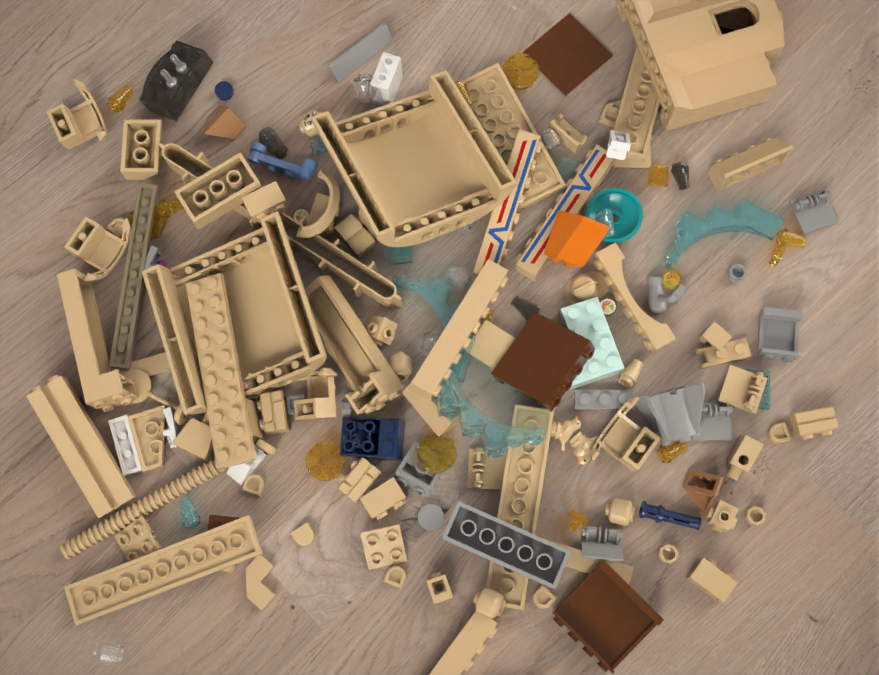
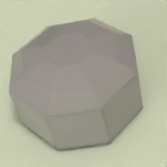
(737, 273)
(678, 292)
(347, 409)

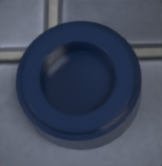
(224, 91)

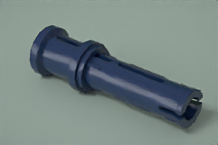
(660, 514)

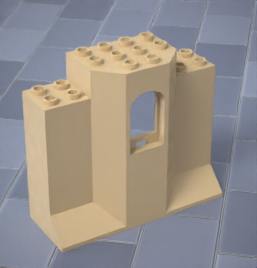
(696, 66)

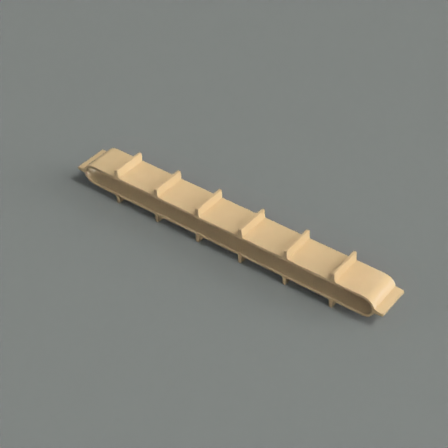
(172, 150)

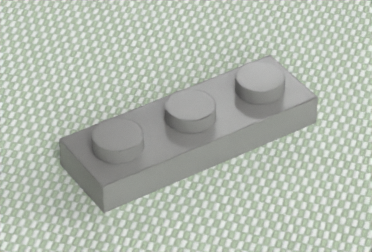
(601, 399)

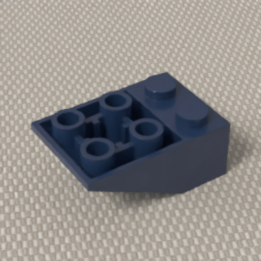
(372, 438)

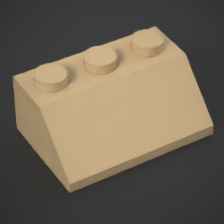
(140, 149)
(429, 412)

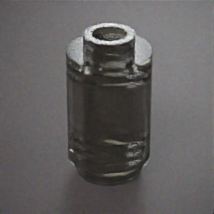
(273, 143)

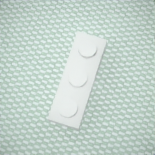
(125, 445)

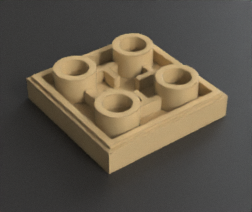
(491, 344)

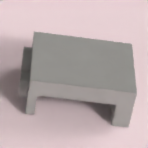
(778, 334)

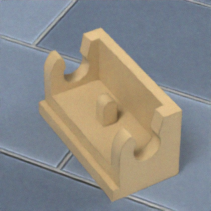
(571, 136)

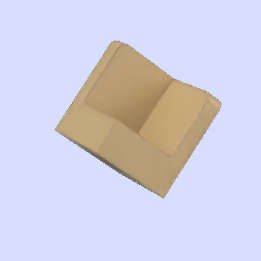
(715, 336)

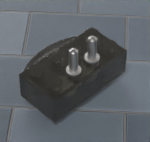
(175, 80)

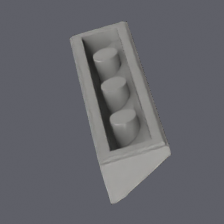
(360, 52)

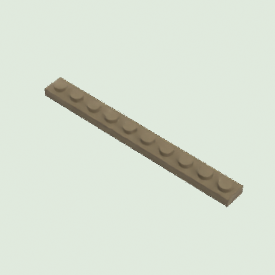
(133, 278)

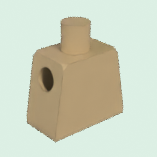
(196, 438)
(749, 450)

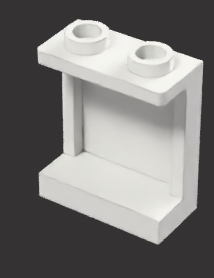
(387, 79)

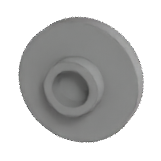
(431, 517)

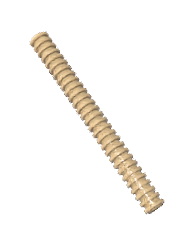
(139, 509)

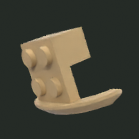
(78, 123)
(323, 211)
(98, 247)
(320, 396)
(626, 439)

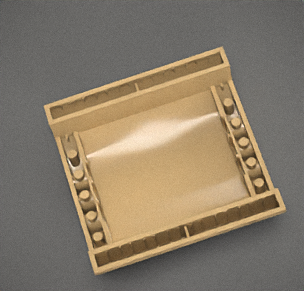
(418, 164)
(267, 309)

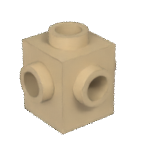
(381, 330)
(728, 514)

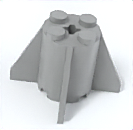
(674, 412)

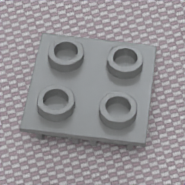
(814, 211)
(715, 422)
(600, 545)

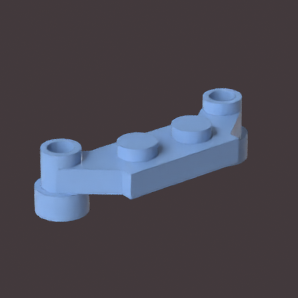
(276, 165)

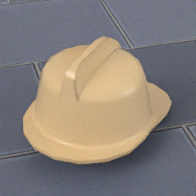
(586, 287)

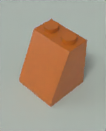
(574, 239)

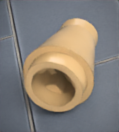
(630, 374)

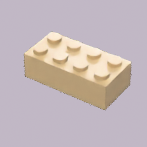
(218, 190)

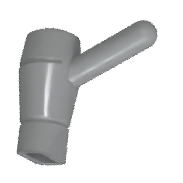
(657, 298)

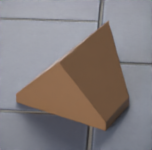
(223, 123)
(702, 489)

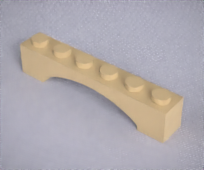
(655, 334)

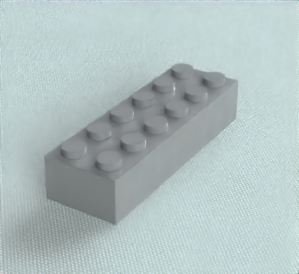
(506, 545)

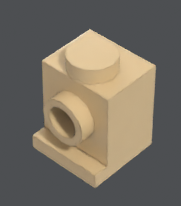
(443, 595)

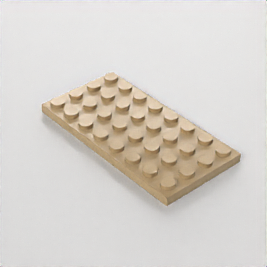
(501, 118)

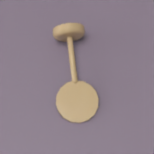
(144, 386)

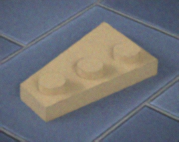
(148, 437)

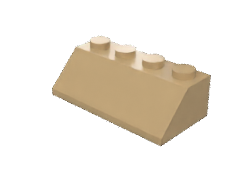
(749, 163)

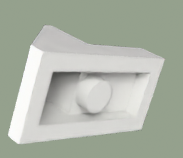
(618, 144)
(242, 471)

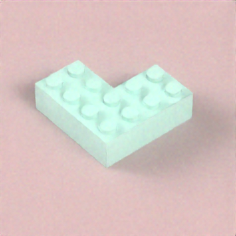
(589, 321)

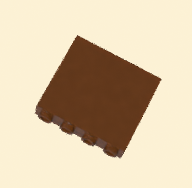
(544, 360)
(606, 616)

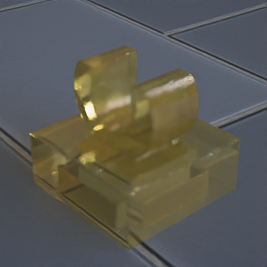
(658, 176)
(578, 519)

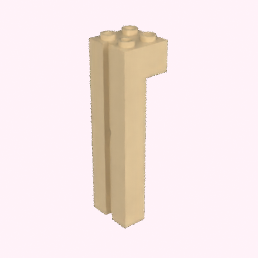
(352, 348)
(99, 383)
(81, 445)

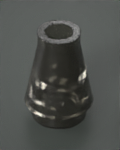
(681, 174)
(525, 307)

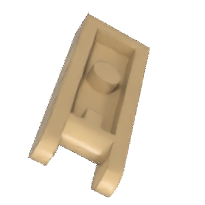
(731, 352)

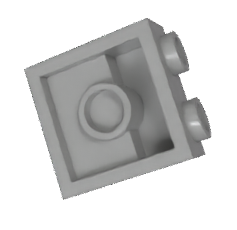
(413, 473)

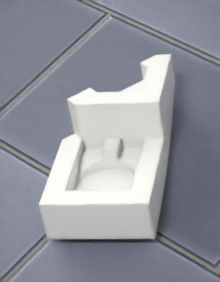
(173, 430)

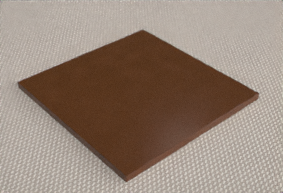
(568, 54)

